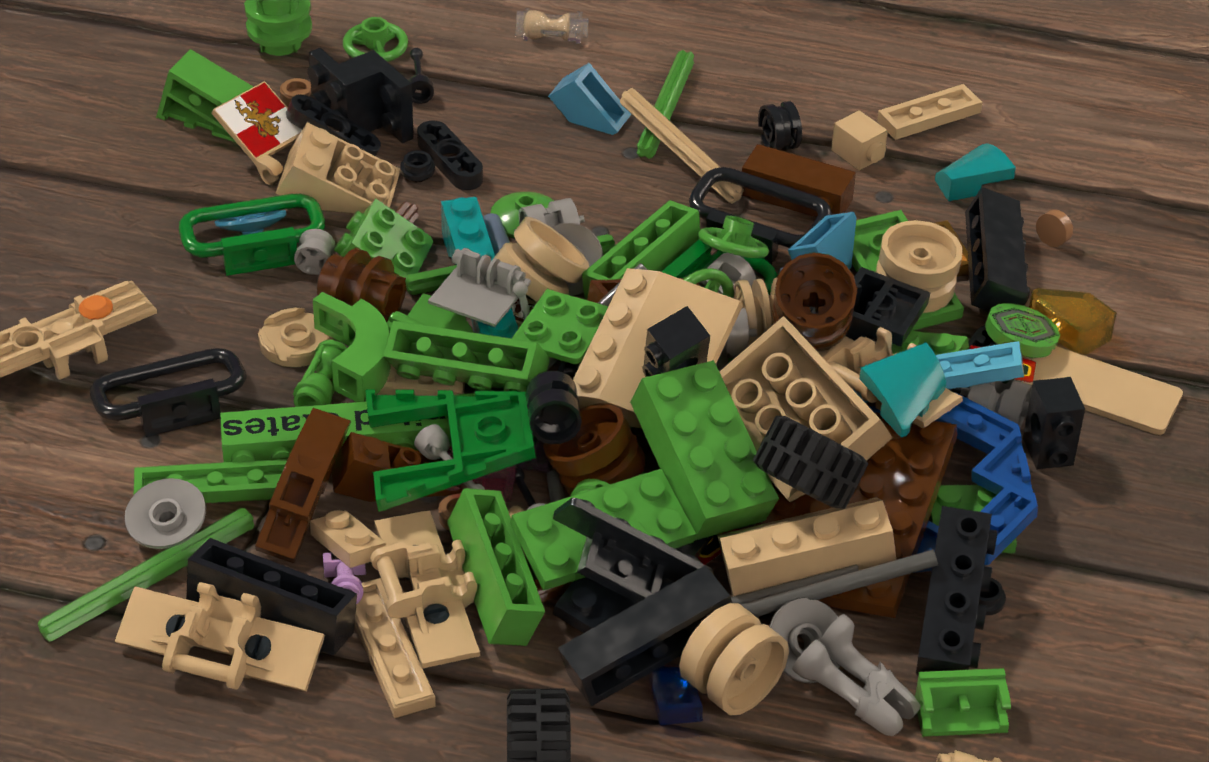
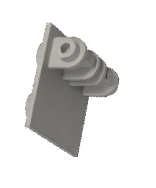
(479, 287)

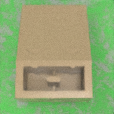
(336, 173)

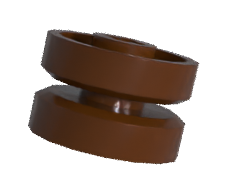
(599, 451)

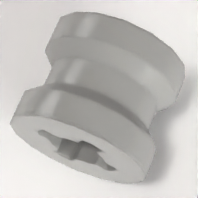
(313, 250)

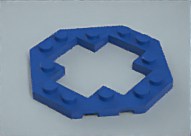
(1001, 472)

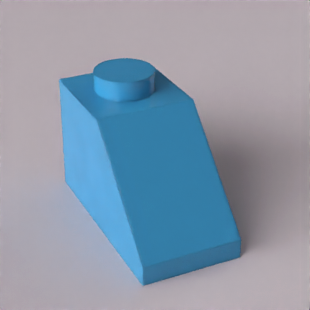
(589, 101)
(830, 236)

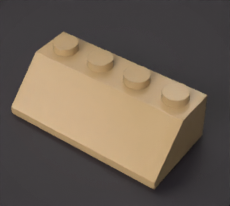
(807, 546)

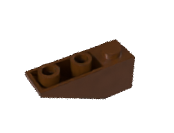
(365, 455)

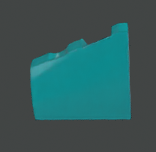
(970, 172)
(905, 385)

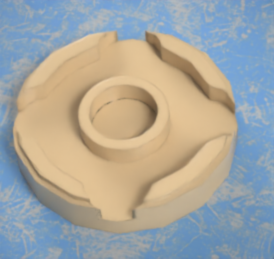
(290, 338)

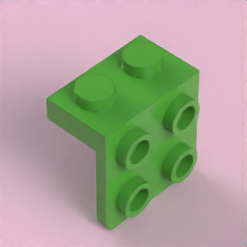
(386, 235)
(562, 325)

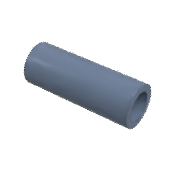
(496, 231)

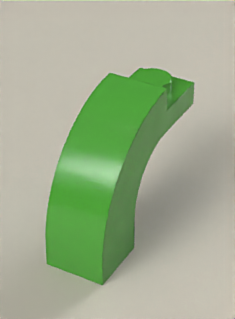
(366, 335)

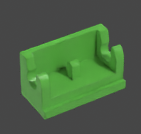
(963, 702)

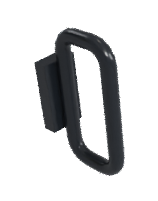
(768, 235)
(176, 406)

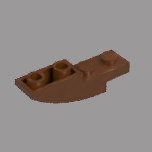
(302, 484)

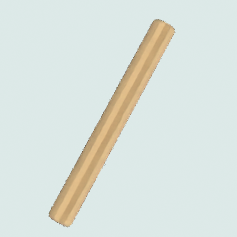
(677, 142)

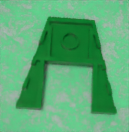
(485, 432)

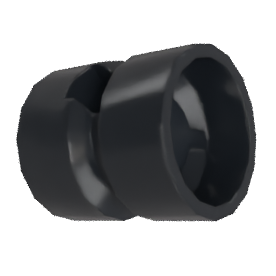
(553, 407)

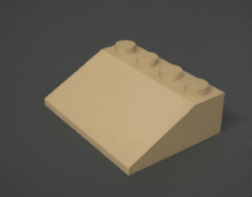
(617, 353)
(791, 379)

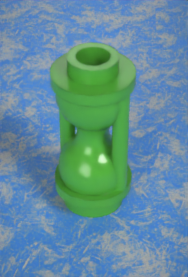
(317, 387)

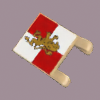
(259, 127)

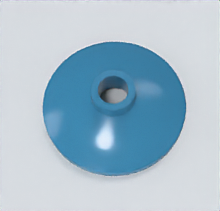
(251, 223)

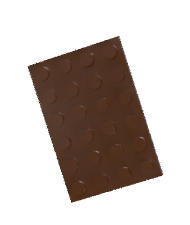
(907, 479)

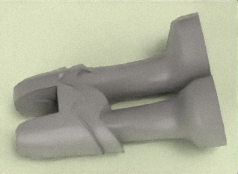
(880, 700)

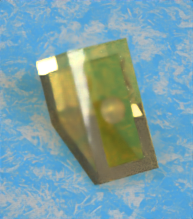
(1079, 316)

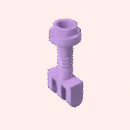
(344, 575)

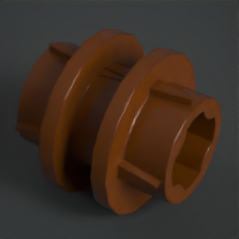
(361, 278)

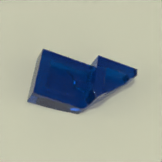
(674, 697)

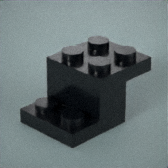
(364, 92)
(885, 304)

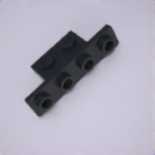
(622, 555)

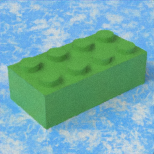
(703, 449)

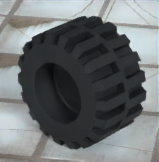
(810, 462)
(538, 725)

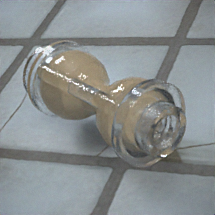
(536, 25)

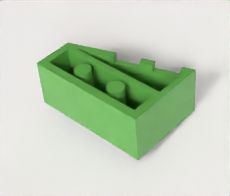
(195, 89)

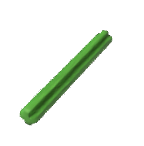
(667, 100)

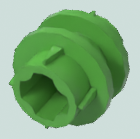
(278, 24)

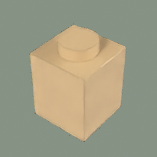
(859, 140)

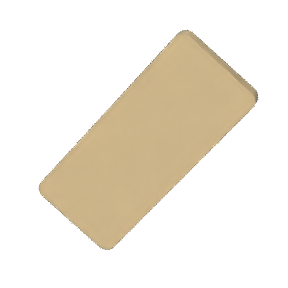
(1113, 390)

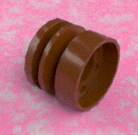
(819, 283)

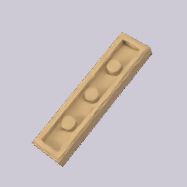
(391, 653)

